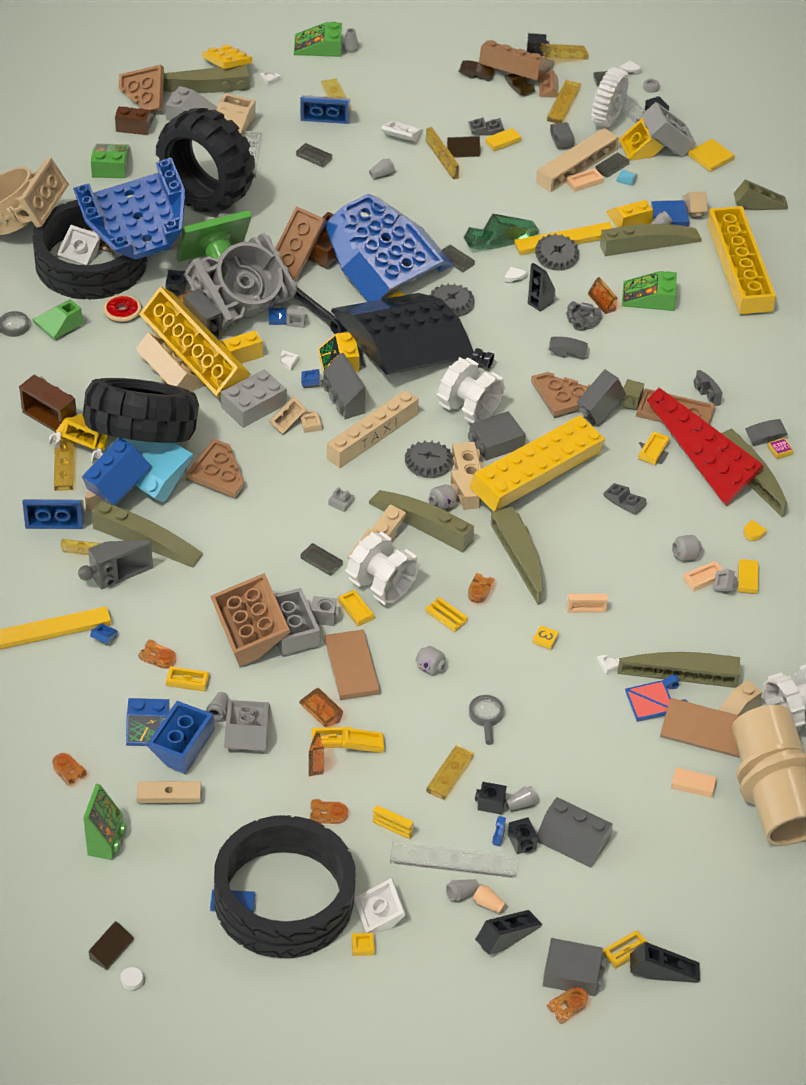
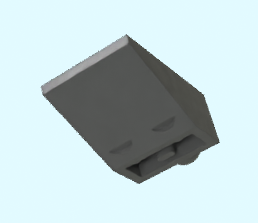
(117, 561)

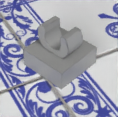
(295, 317)
(340, 499)
(724, 580)

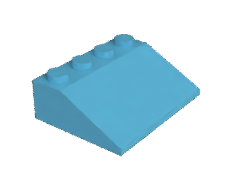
(167, 464)

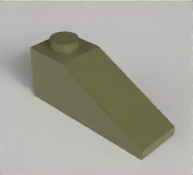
(758, 198)

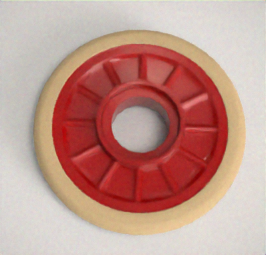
(132, 310)

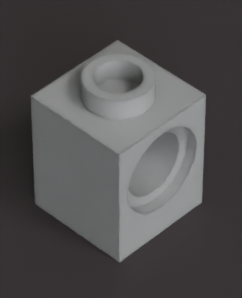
(325, 610)

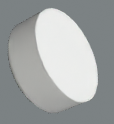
(131, 978)

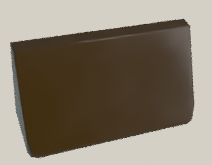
(464, 146)
(110, 945)

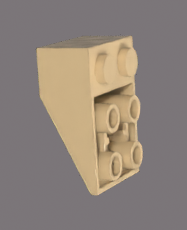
(238, 109)

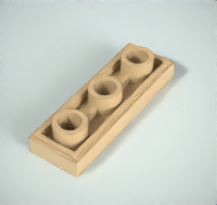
(169, 792)

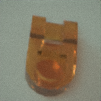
(480, 588)
(164, 656)
(64, 764)
(336, 812)
(574, 999)

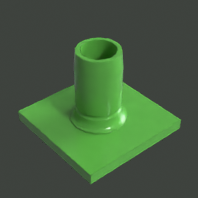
(213, 236)

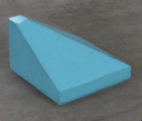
(626, 177)

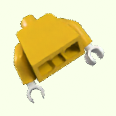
(77, 431)

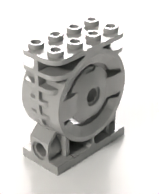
(247, 262)

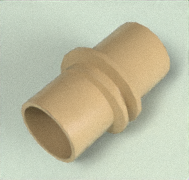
(773, 771)

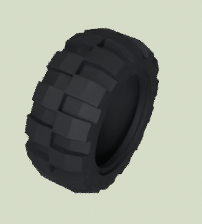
(224, 145)
(140, 410)

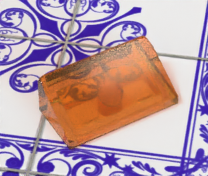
(603, 296)
(322, 707)
(316, 756)

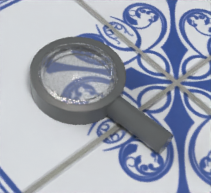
(14, 323)
(486, 712)

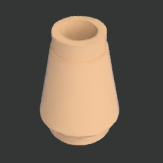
(489, 899)

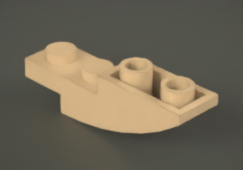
(387, 523)

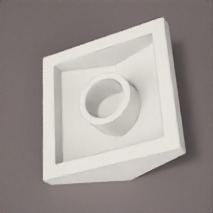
(402, 130)
(79, 245)
(380, 907)

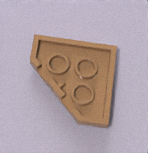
(144, 87)
(558, 393)
(217, 469)

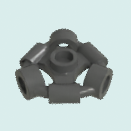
(580, 317)

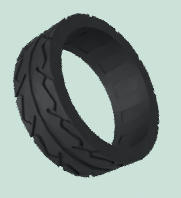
(77, 280)
(290, 835)

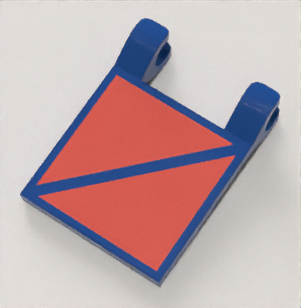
(651, 699)

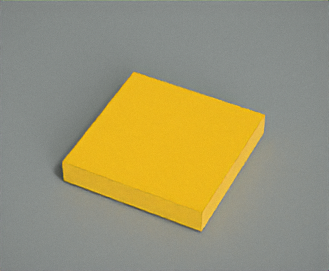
(711, 155)

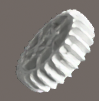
(610, 97)

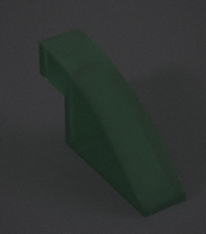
(500, 232)

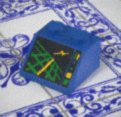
(144, 719)

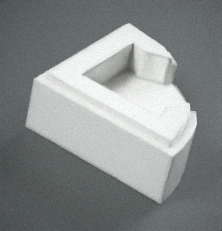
(631, 67)
(269, 79)
(514, 274)
(289, 359)
(608, 664)

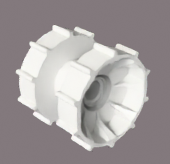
(464, 386)
(389, 571)
(782, 691)

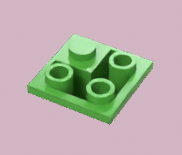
(60, 319)

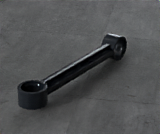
(335, 325)

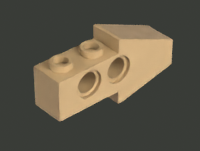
(465, 463)

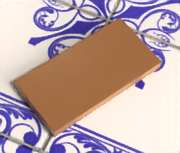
(299, 240)
(701, 409)
(351, 664)
(700, 727)

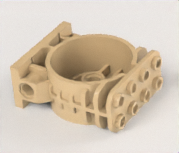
(29, 195)

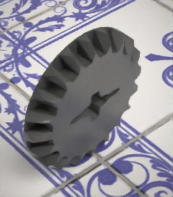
(557, 261)
(463, 298)
(438, 464)

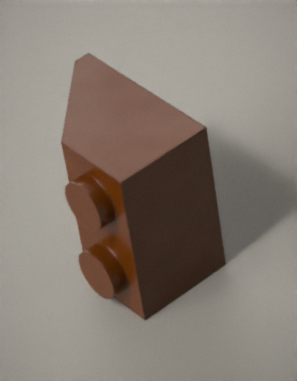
(133, 120)

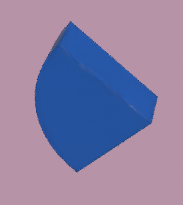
(499, 832)

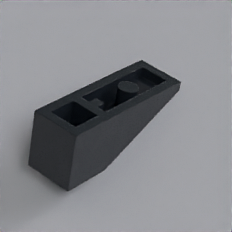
(541, 289)
(506, 930)
(661, 964)

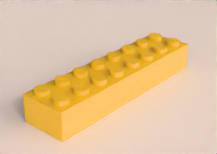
(741, 260)
(193, 342)
(536, 463)

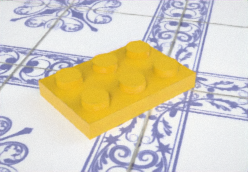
(227, 56)

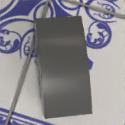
(491, 127)
(562, 345)
(708, 386)
(766, 430)
(621, 496)

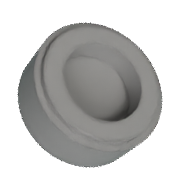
(651, 85)

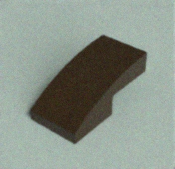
(472, 68)
(519, 84)

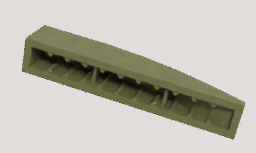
(208, 80)
(645, 237)
(765, 482)
(428, 519)
(131, 526)
(519, 547)
(688, 666)

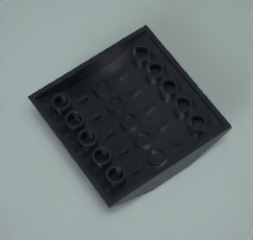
(406, 331)

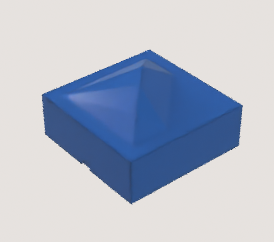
(277, 316)
(310, 377)
(104, 633)

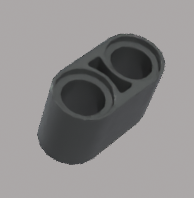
(562, 135)

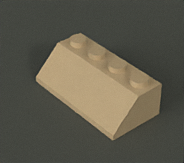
(167, 363)

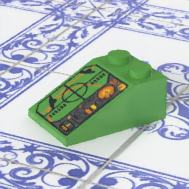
(319, 40)
(109, 160)
(651, 291)
(103, 825)

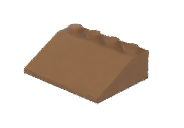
(514, 60)
(250, 618)

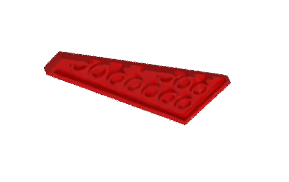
(716, 457)

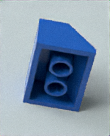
(325, 109)
(116, 472)
(53, 513)
(181, 736)

